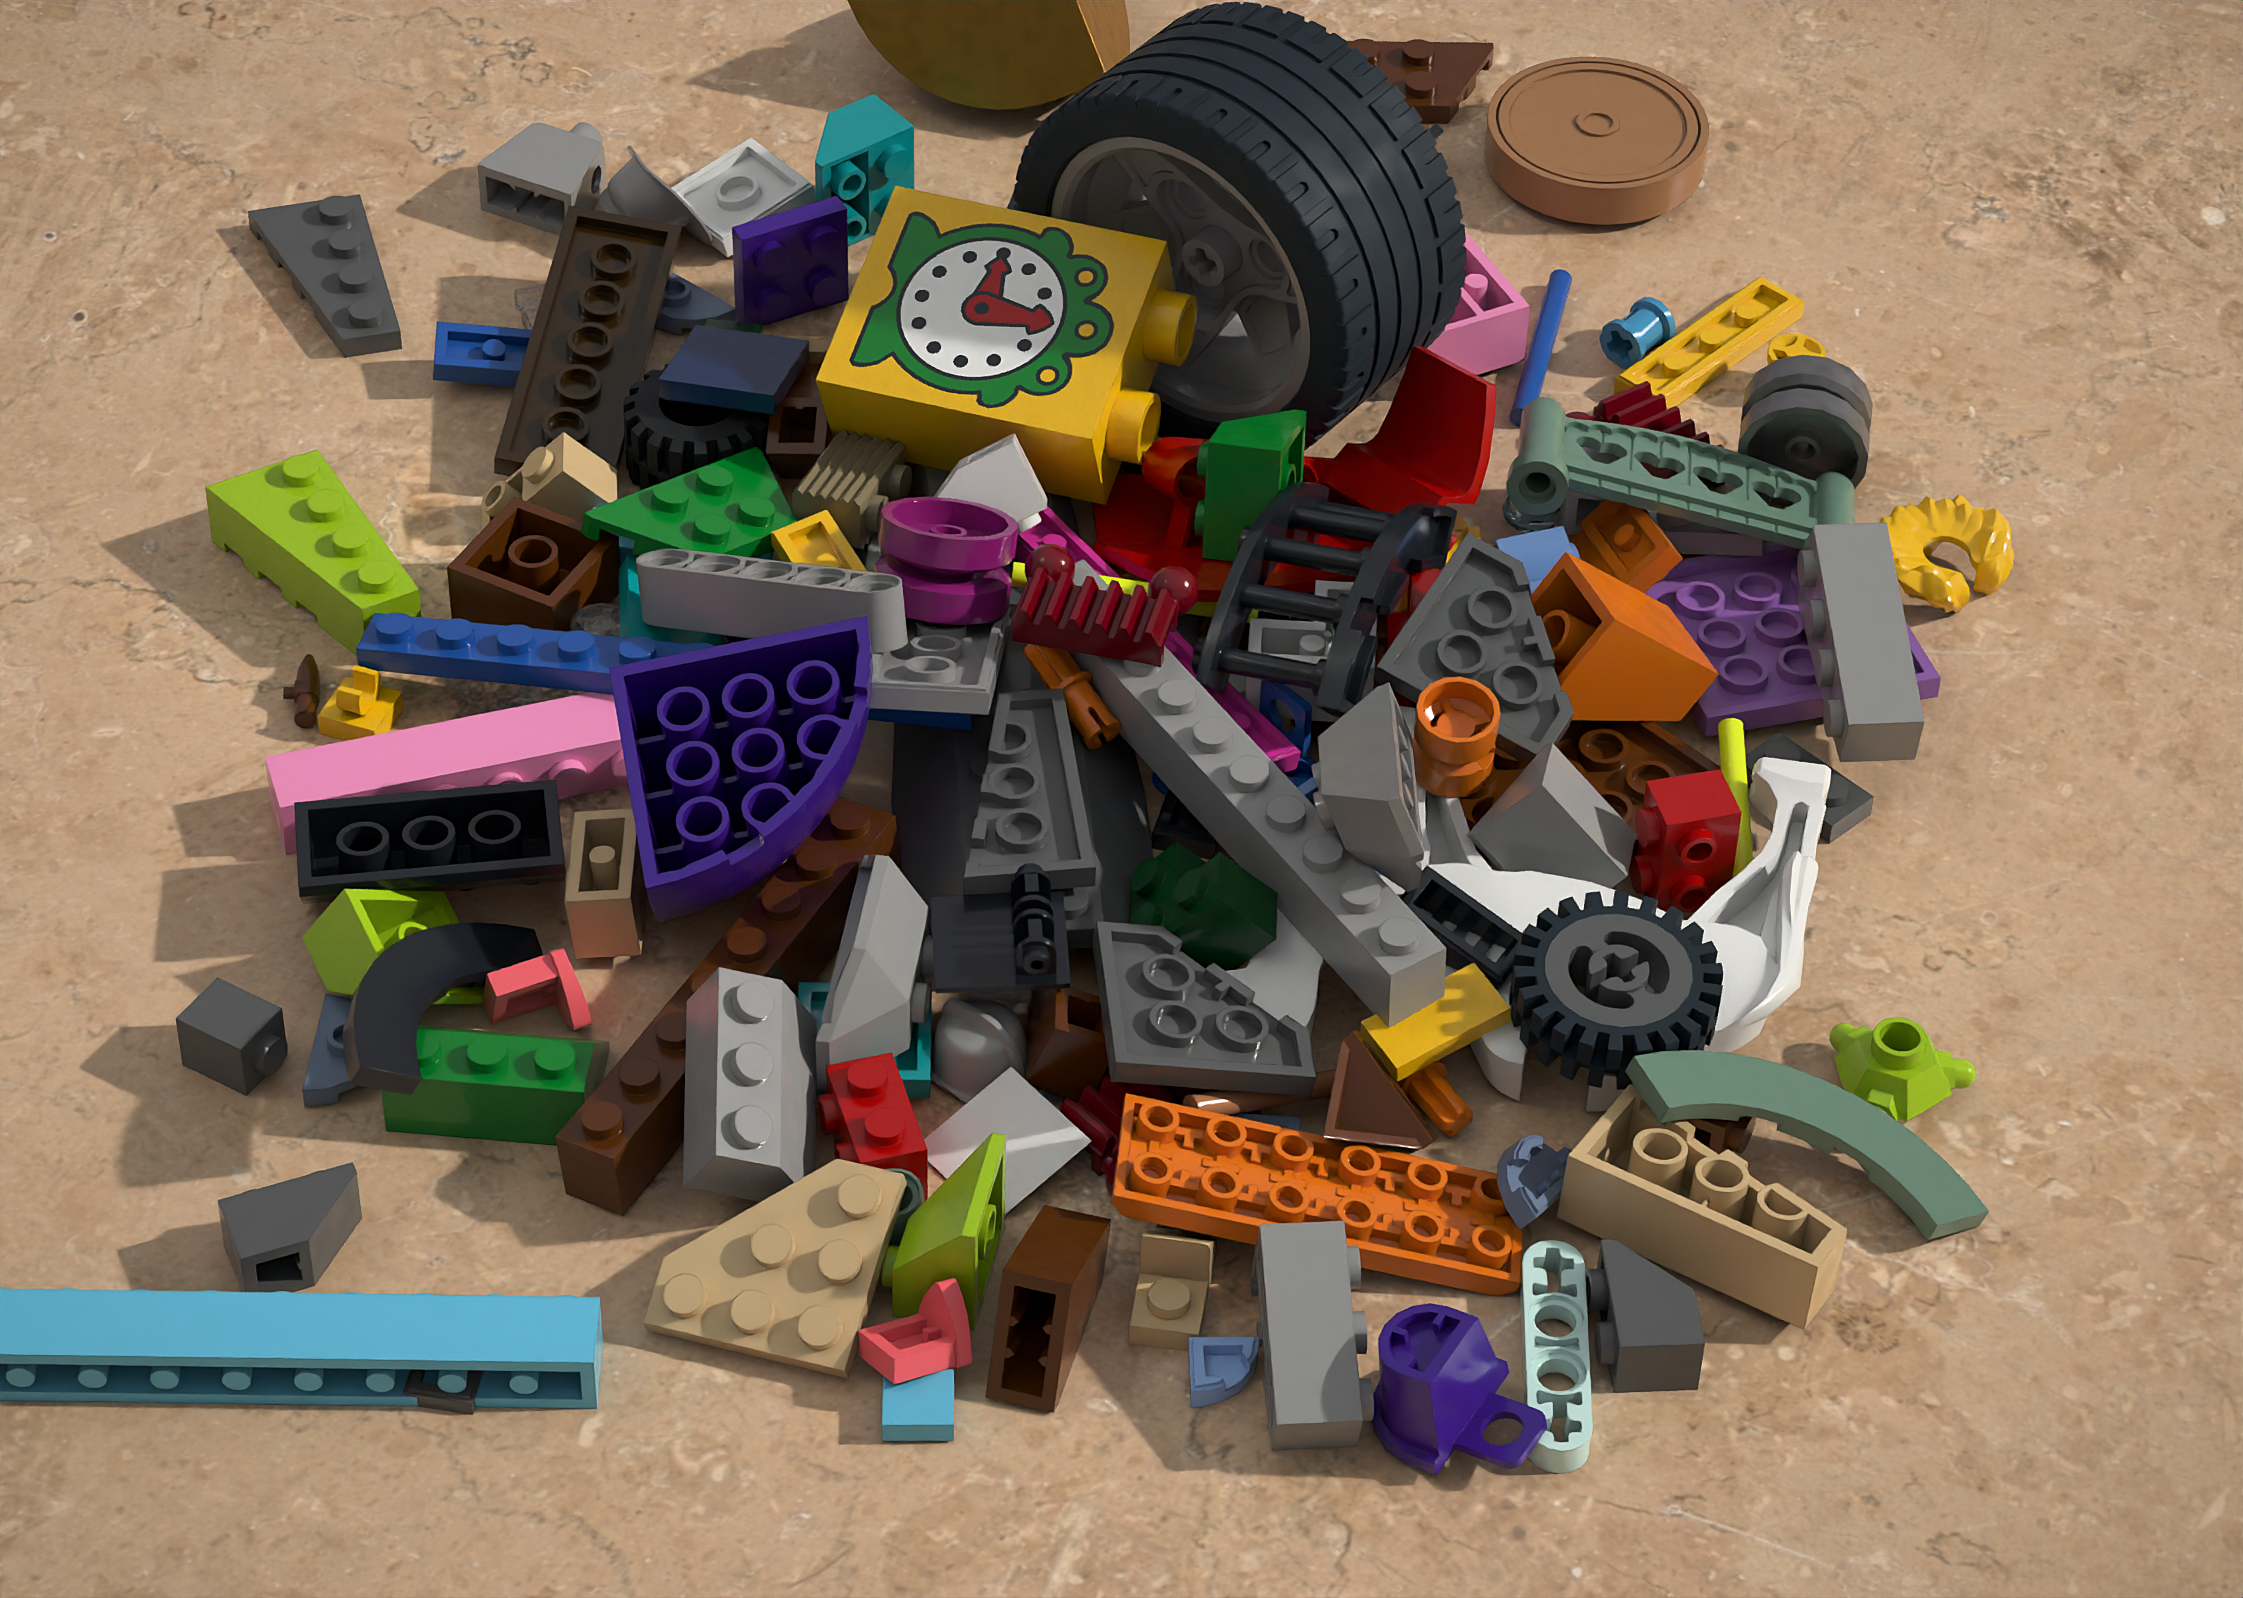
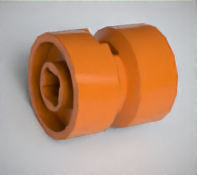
(1455, 736)

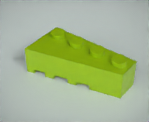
(313, 543)

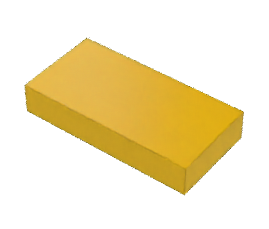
(1460, 1017)

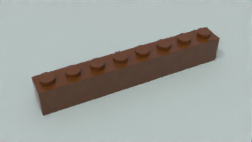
(784, 934)

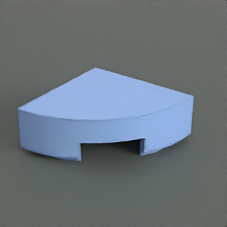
(1220, 1367)

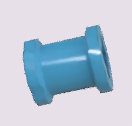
(1644, 327)

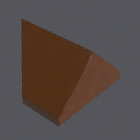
(1369, 1102)

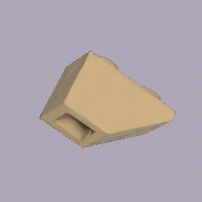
(558, 478)

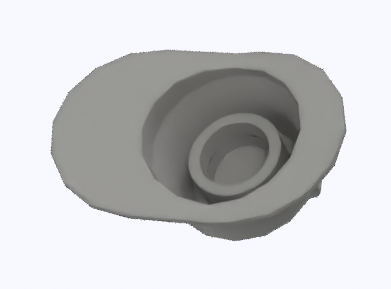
(643, 195)
(977, 1045)

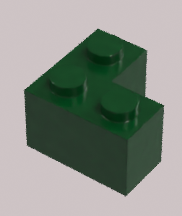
(1209, 905)

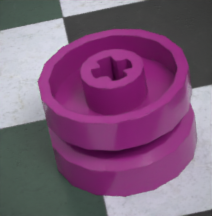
(948, 558)

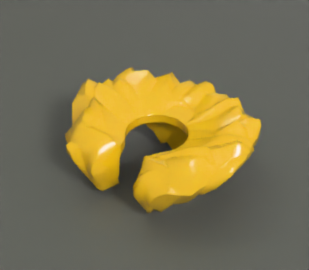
(1922, 528)

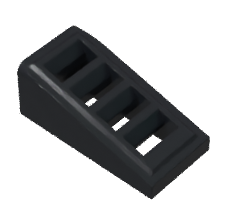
(1454, 905)

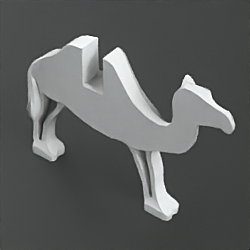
(1751, 919)

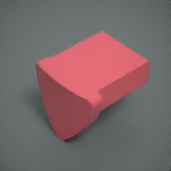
(534, 986)
(921, 1342)

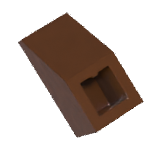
(798, 427)
(1065, 1041)

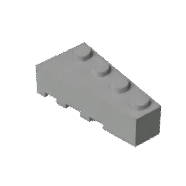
(1860, 642)

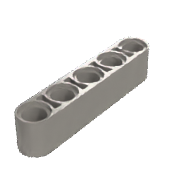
(765, 596)

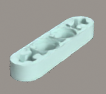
(1557, 1354)

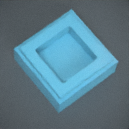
(919, 1408)

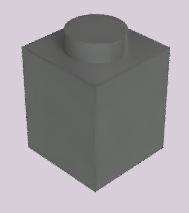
(232, 1036)

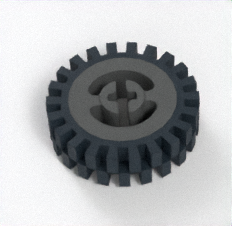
(1614, 958)

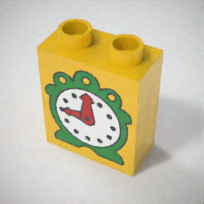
(1003, 327)

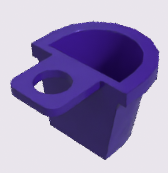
(1442, 1391)

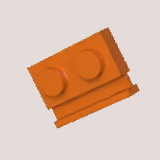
(1626, 545)

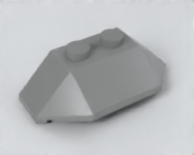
(1371, 787)
(878, 970)

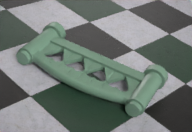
(1554, 462)

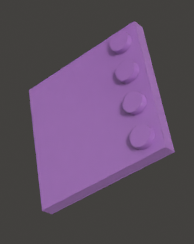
(1753, 635)

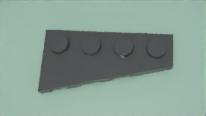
(335, 267)
(1030, 799)

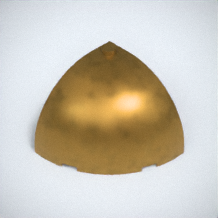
(998, 49)

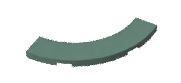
(1818, 1112)

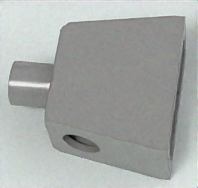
(543, 174)

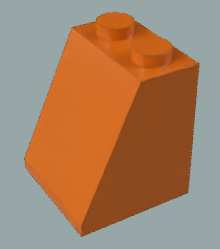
(1618, 647)

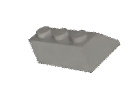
(748, 1087)

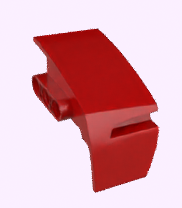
(1426, 451)

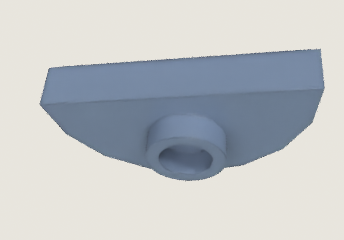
(691, 306)
(327, 1067)
(1530, 1178)

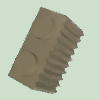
(854, 483)

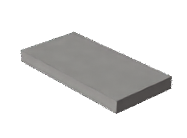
(941, 668)

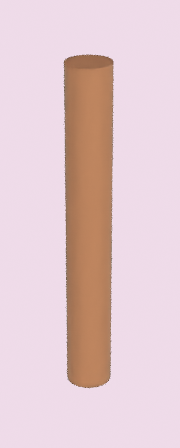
(1238, 1102)

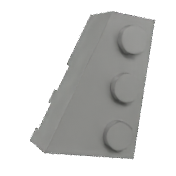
(1311, 1335)

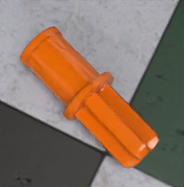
(1082, 702)
(1438, 1098)

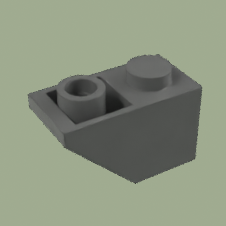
(291, 1229)
(1647, 1323)

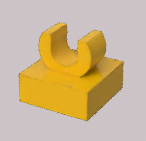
(360, 707)

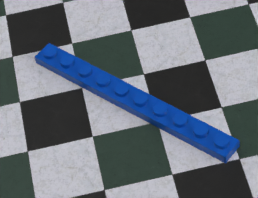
(539, 658)

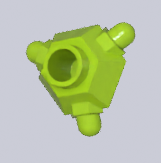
(1897, 1067)

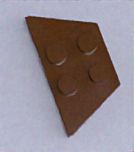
(1430, 73)

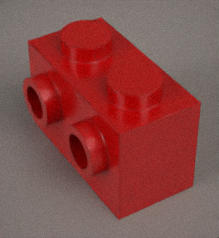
(1685, 840)
(872, 1117)

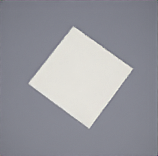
(1035, 1131)

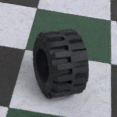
(679, 437)

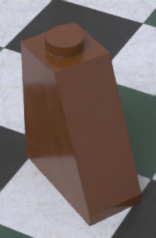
(1046, 1306)

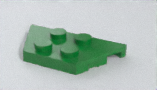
(712, 510)

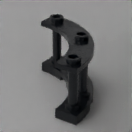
(1289, 535)

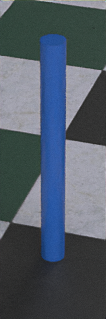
(1542, 342)

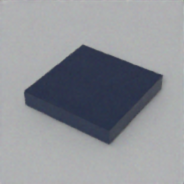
(733, 369)

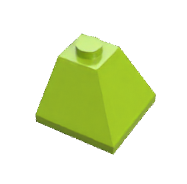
(366, 923)
(953, 1235)

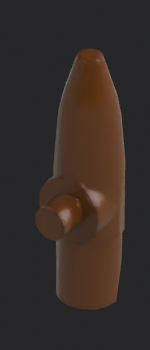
(305, 692)

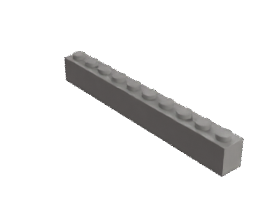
(1272, 831)

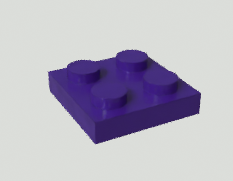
(791, 262)

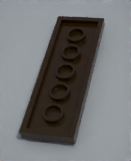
(590, 335)

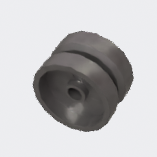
(1807, 419)

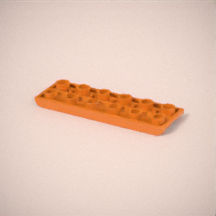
(1237, 1173)

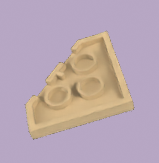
(787, 1273)

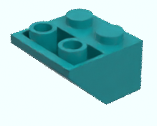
(862, 159)

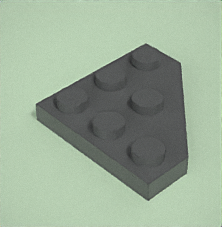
(1484, 629)
(1190, 1023)

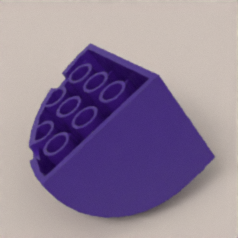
(738, 755)

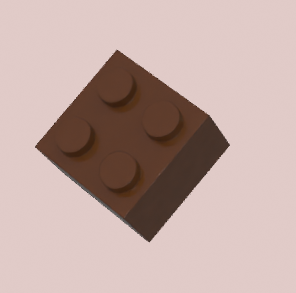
(532, 570)

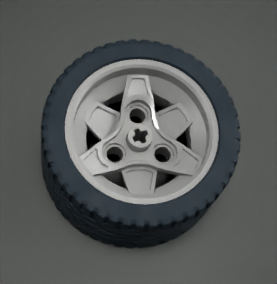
(1287, 204)

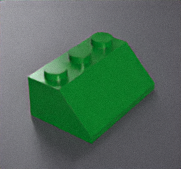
(496, 1085)

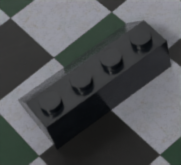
(430, 840)

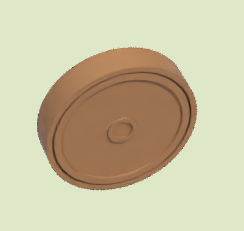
(1596, 140)

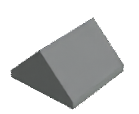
(1556, 825)

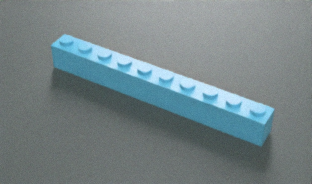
(296, 1347)

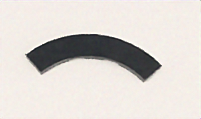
(409, 979)

